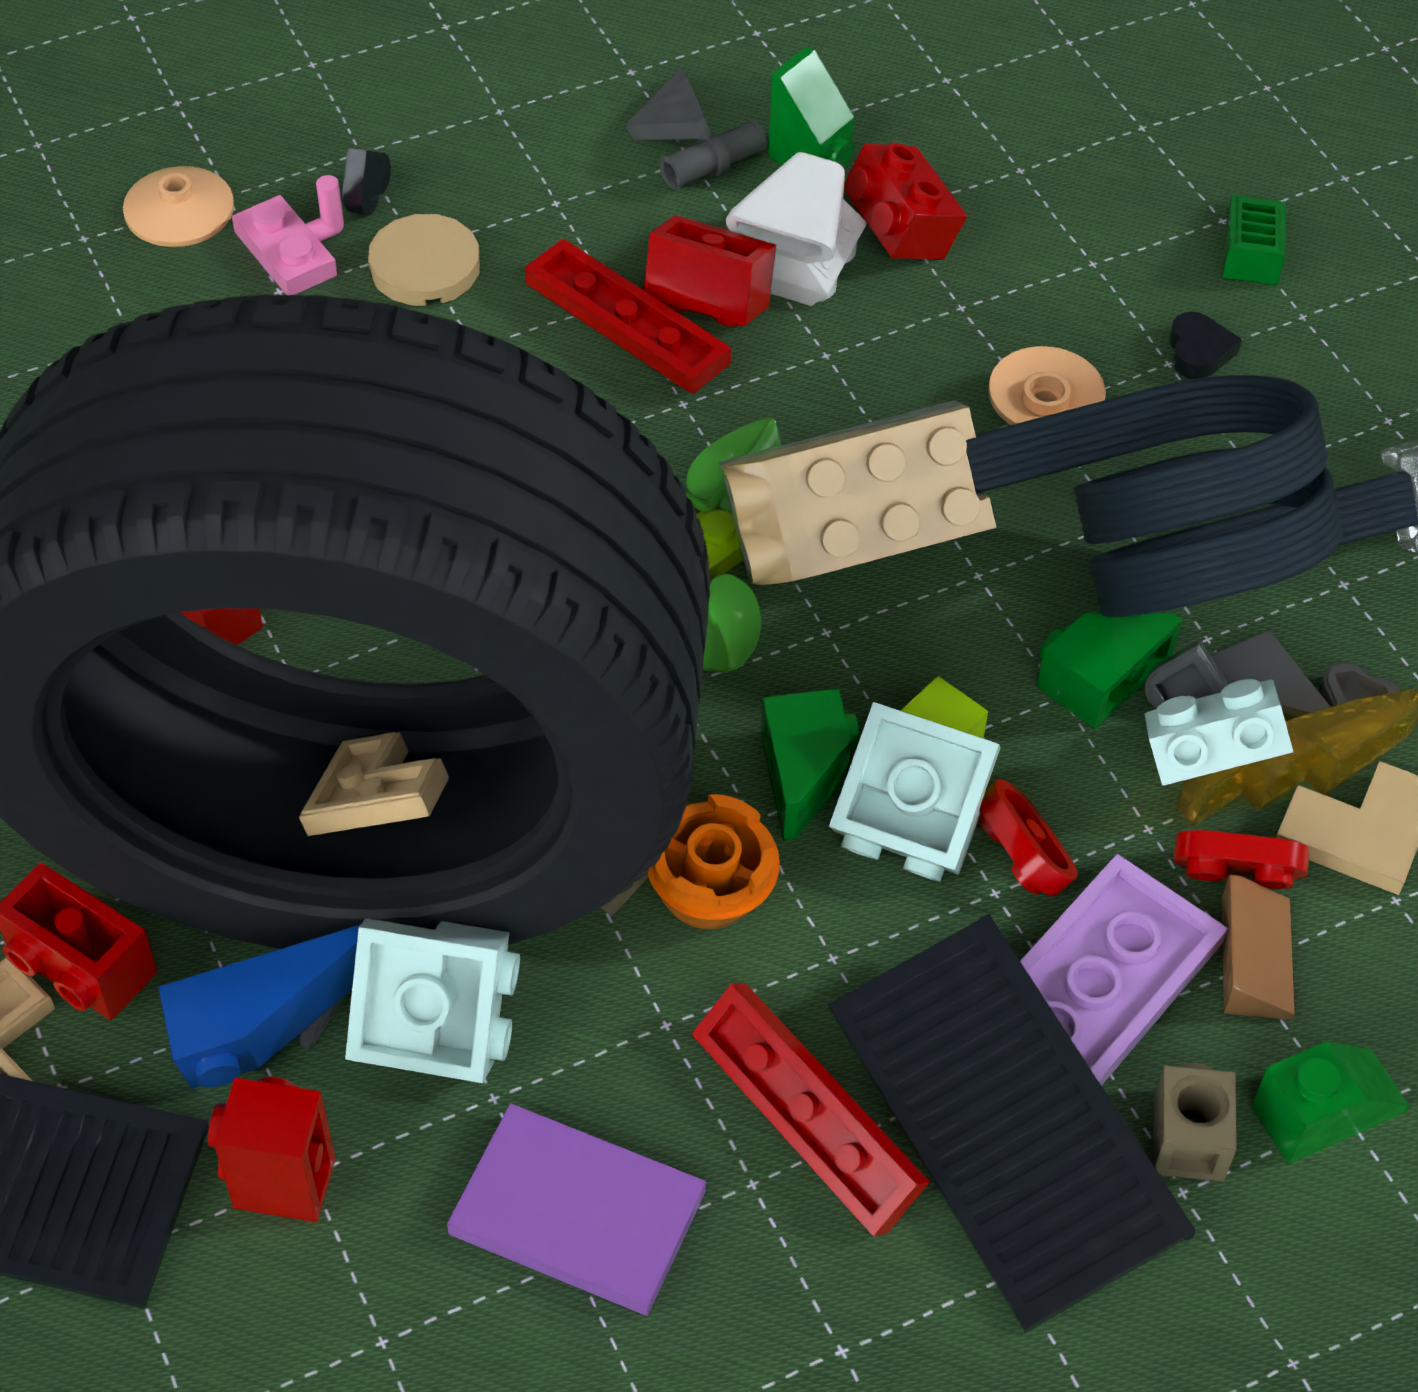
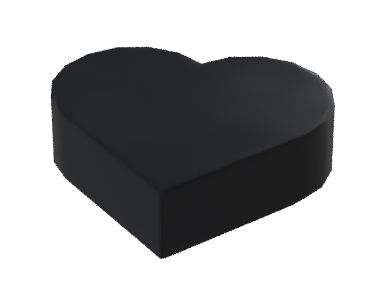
(364, 180)
(1201, 345)

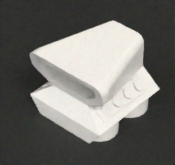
(809, 222)

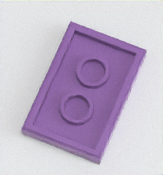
(577, 1209)

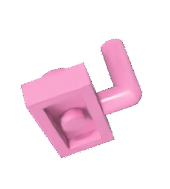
(286, 244)

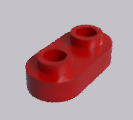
(1037, 854)
(1215, 854)

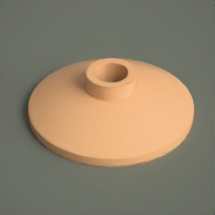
(178, 206)
(1043, 383)

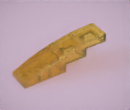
(1326, 752)

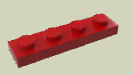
(628, 316)
(810, 1109)

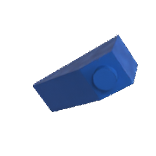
(255, 1007)

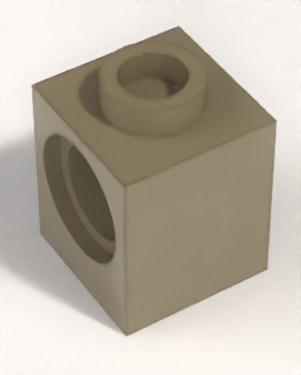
(1189, 1147)

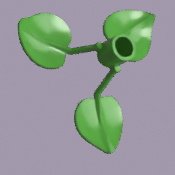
(733, 607)

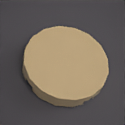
(424, 259)

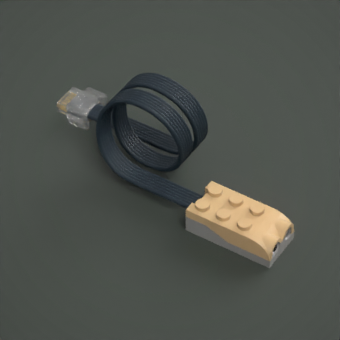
(925, 471)

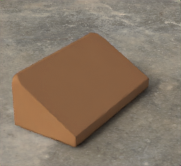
(1257, 951)

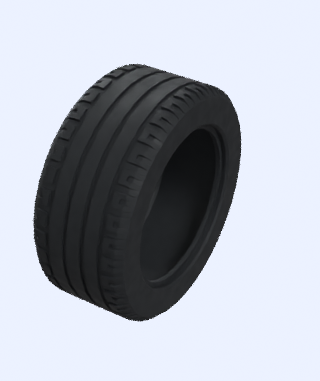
(370, 479)

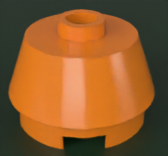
(716, 864)

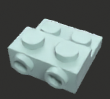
(1217, 730)
(914, 792)
(431, 998)

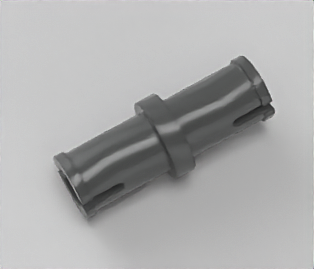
(713, 154)

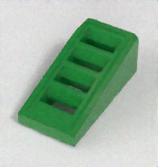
(1255, 240)

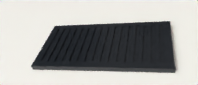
(1010, 1123)
(90, 1188)

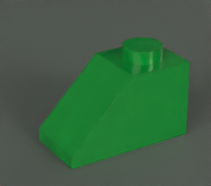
(808, 112)
(1104, 660)
(806, 753)
(1325, 1098)

